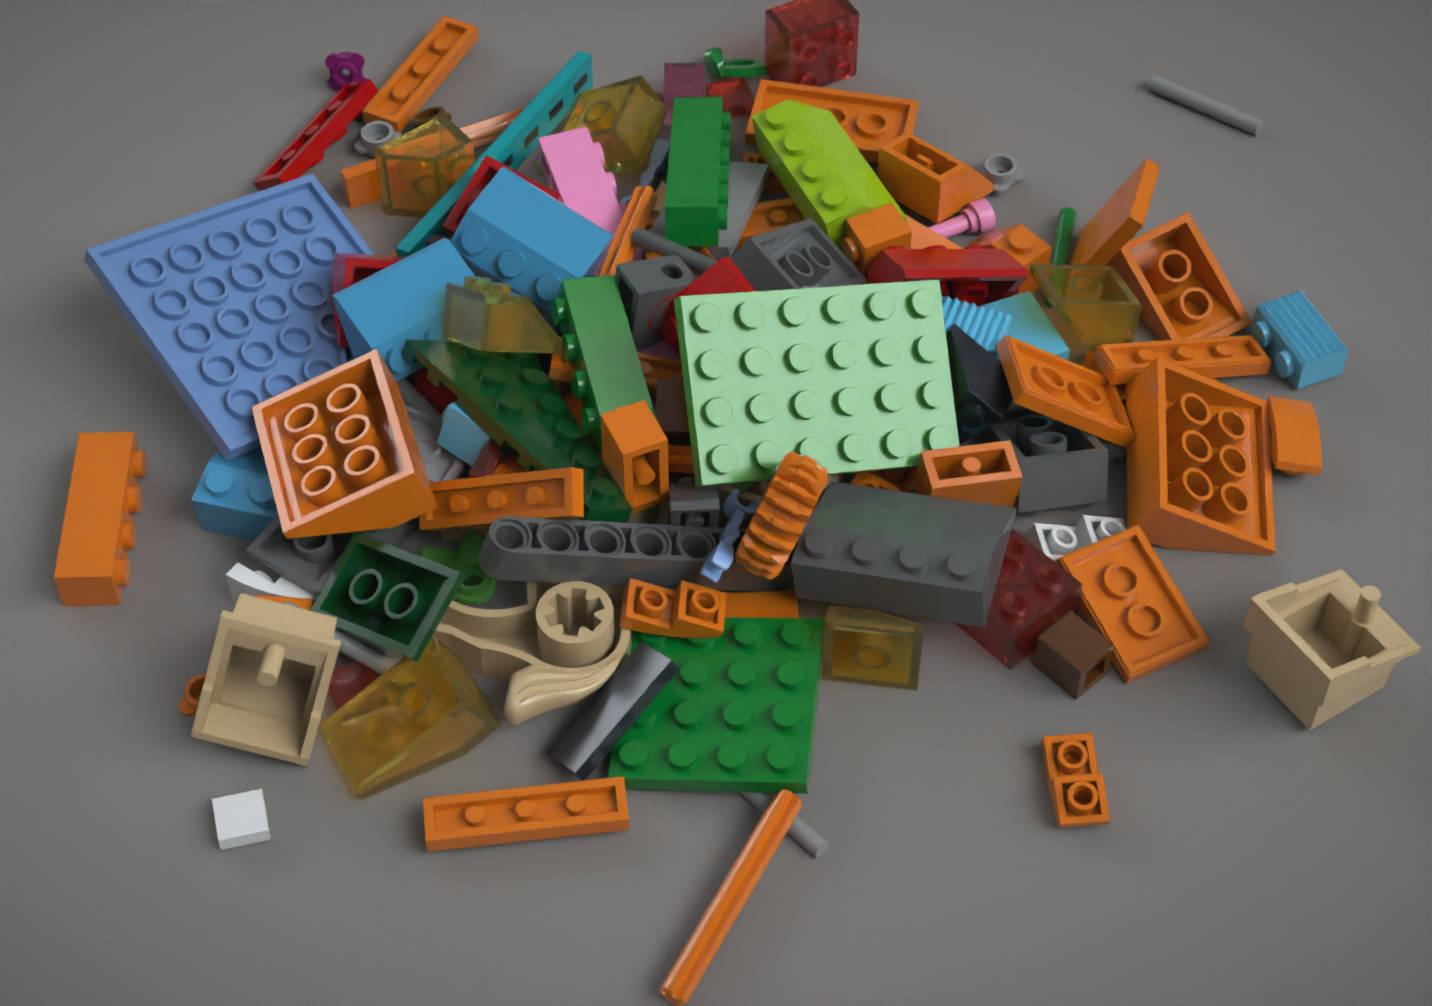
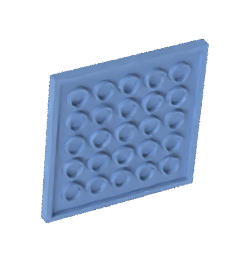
(235, 300)

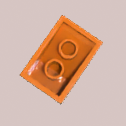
(1179, 283)

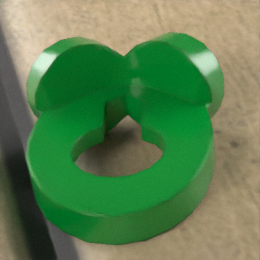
(736, 67)

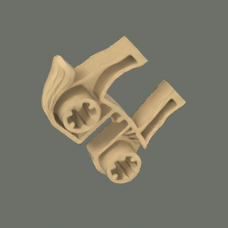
(553, 647)

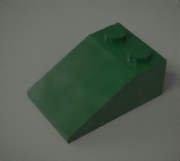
(387, 596)

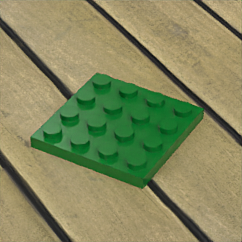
(732, 712)

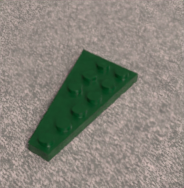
(521, 406)

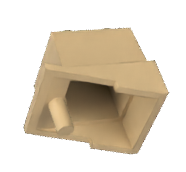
(1323, 644)
(267, 679)

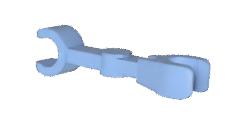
(657, 165)
(722, 554)

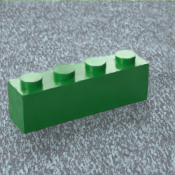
(600, 347)

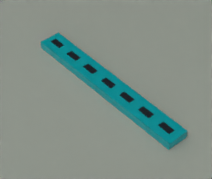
(512, 145)

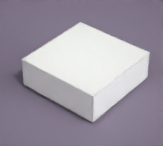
(241, 819)

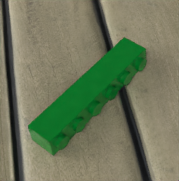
(698, 171)

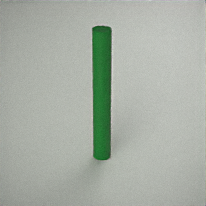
(1062, 240)

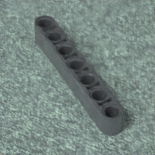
(612, 554)

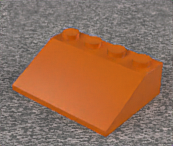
(1198, 463)
(350, 476)

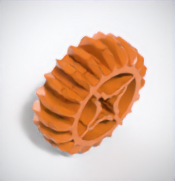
(781, 515)

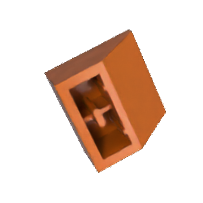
(928, 178)

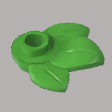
(467, 563)

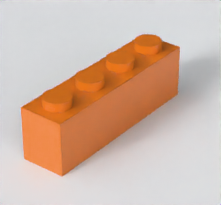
(99, 519)

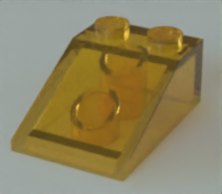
(409, 721)

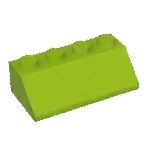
(818, 165)

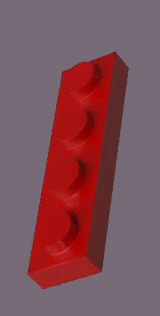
(324, 129)

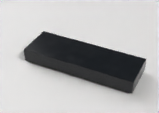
(612, 711)

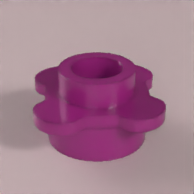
(344, 60)

